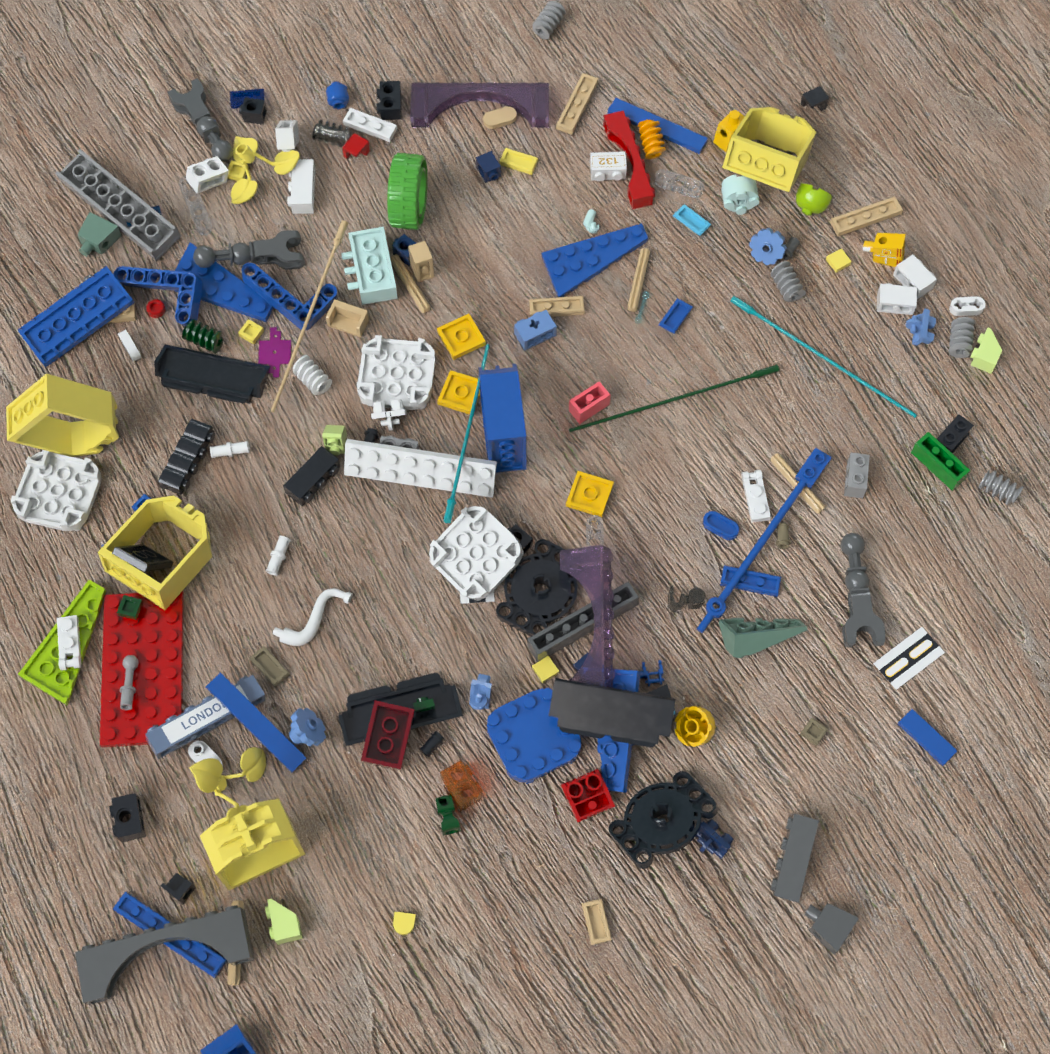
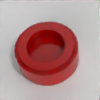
(155, 308)

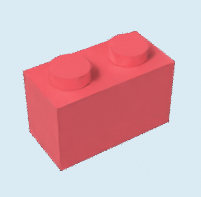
(589, 402)

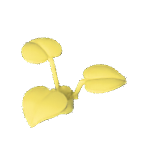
(244, 152)
(209, 778)

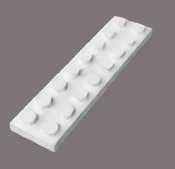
(419, 468)

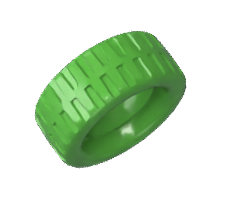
(407, 191)

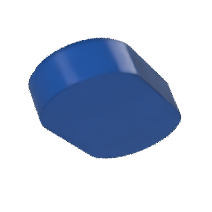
(721, 525)

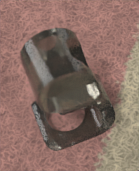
(693, 600)

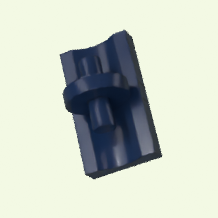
(712, 841)

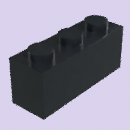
(312, 476)

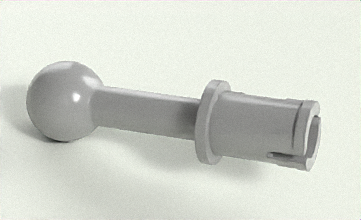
(127, 691)

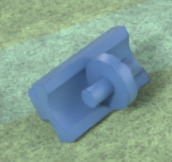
(919, 327)
(480, 692)

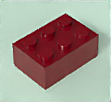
(387, 735)

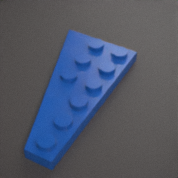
(585, 259)

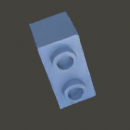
(535, 329)

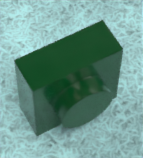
(130, 607)
(423, 704)

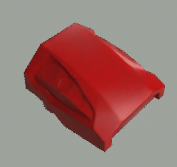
(587, 795)

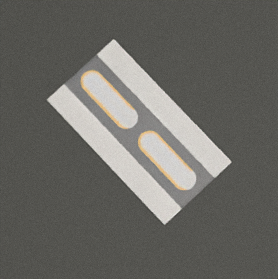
(909, 658)

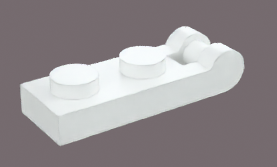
(756, 496)
(68, 642)

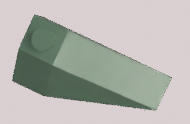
(751, 637)

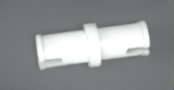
(229, 449)
(278, 555)

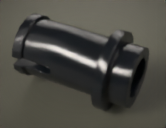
(371, 435)
(431, 744)

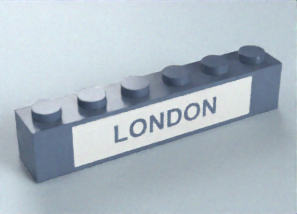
(198, 720)

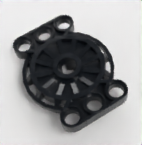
(545, 603)
(654, 834)

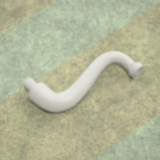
(301, 638)

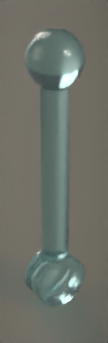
(645, 295)

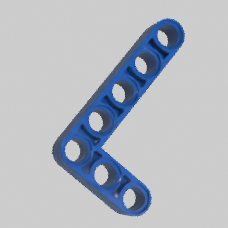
(166, 283)
(281, 304)

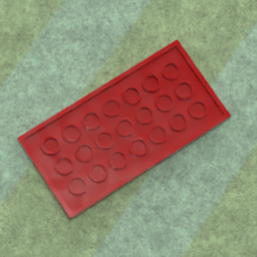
(158, 679)

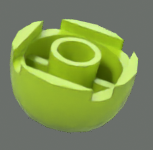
(812, 200)

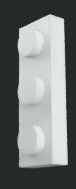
(370, 125)

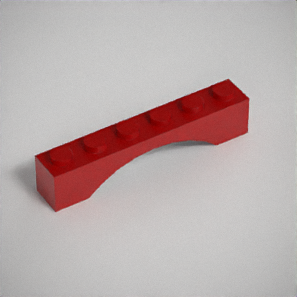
(618, 131)

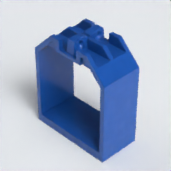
(503, 418)

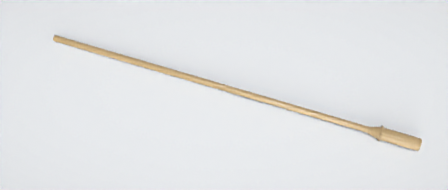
(337, 240)

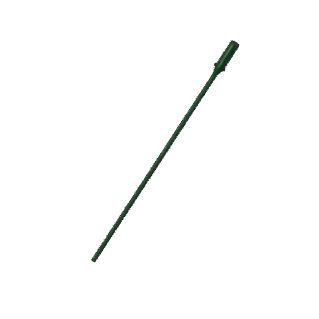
(758, 373)

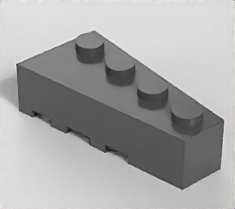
(794, 858)

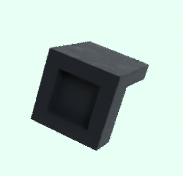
(815, 97)
(179, 888)

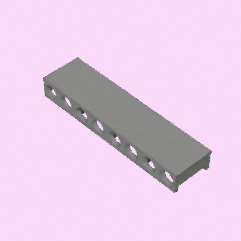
(119, 205)

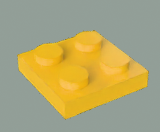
(461, 336)
(458, 392)
(589, 494)

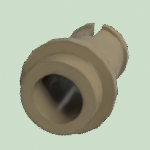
(783, 536)

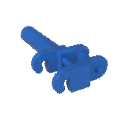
(645, 674)

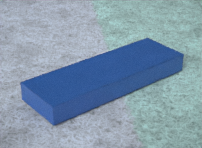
(753, 581)
(927, 737)

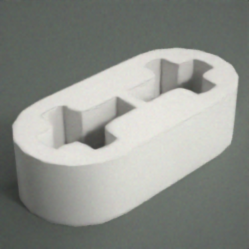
(968, 307)
(129, 345)

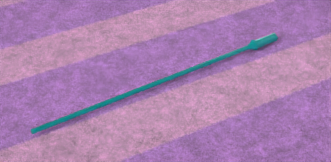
(750, 310)
(451, 502)

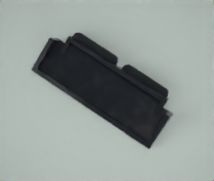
(210, 374)
(360, 705)
(611, 711)

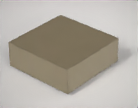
(814, 731)

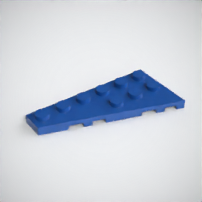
(224, 288)
(617, 755)

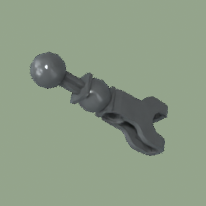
(194, 106)
(258, 252)
(859, 596)

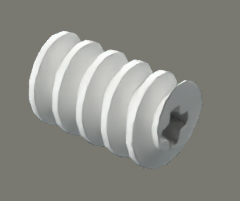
(311, 375)

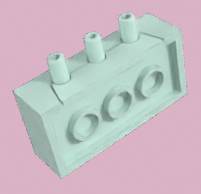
(371, 266)

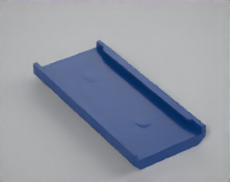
(76, 316)

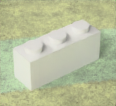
(302, 187)

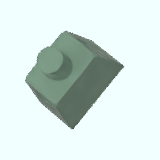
(97, 235)

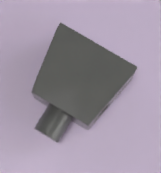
(831, 925)

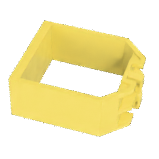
(764, 162)
(32, 427)
(133, 529)
(251, 843)

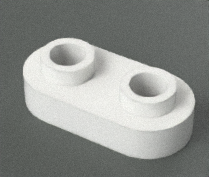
(205, 753)

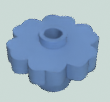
(767, 246)
(306, 728)

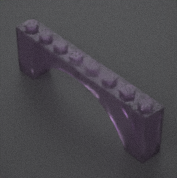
(432, 99)
(593, 571)

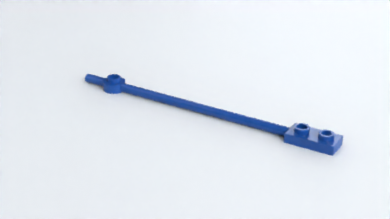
(807, 477)

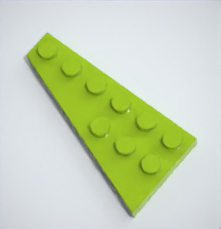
(43, 666)

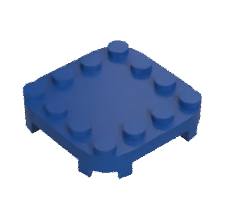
(530, 738)

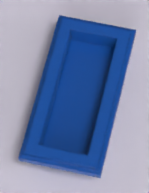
(675, 316)

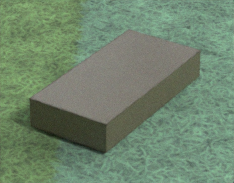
(269, 666)

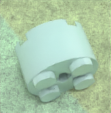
(739, 194)

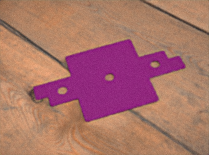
(282, 354)

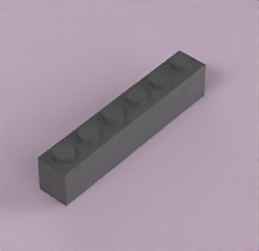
(578, 624)

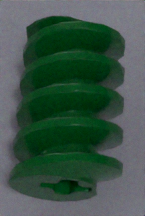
(203, 336)

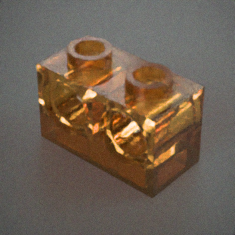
(457, 787)

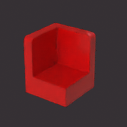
(355, 146)

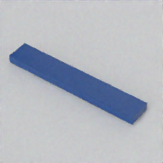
(669, 130)
(255, 722)
(193, 951)

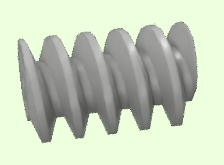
(548, 19)
(787, 282)
(961, 337)
(1000, 487)

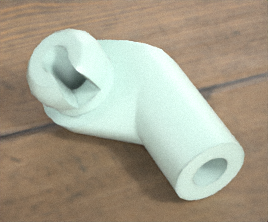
(589, 223)

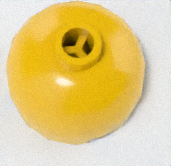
(694, 726)

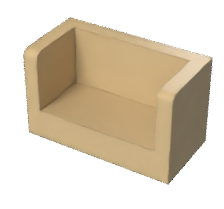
(421, 261)
(347, 318)

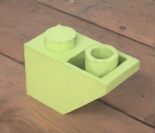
(988, 352)
(334, 439)
(284, 923)

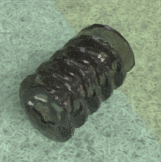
(331, 134)

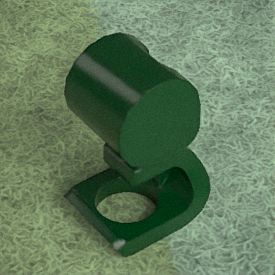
(446, 808)

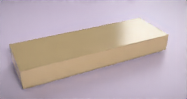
(558, 306)

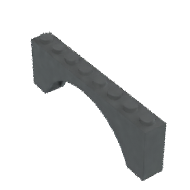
(103, 964)

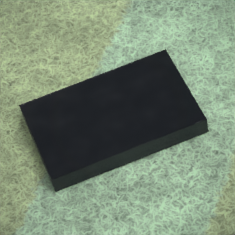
(143, 557)

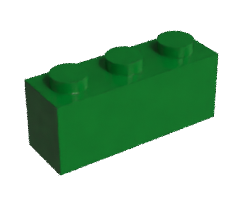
(940, 461)

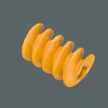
(651, 138)

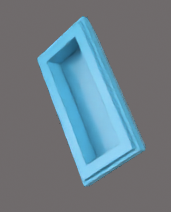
(692, 220)

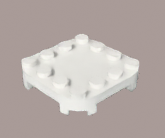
(395, 372)
(57, 491)
(475, 553)

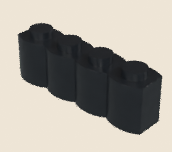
(185, 458)

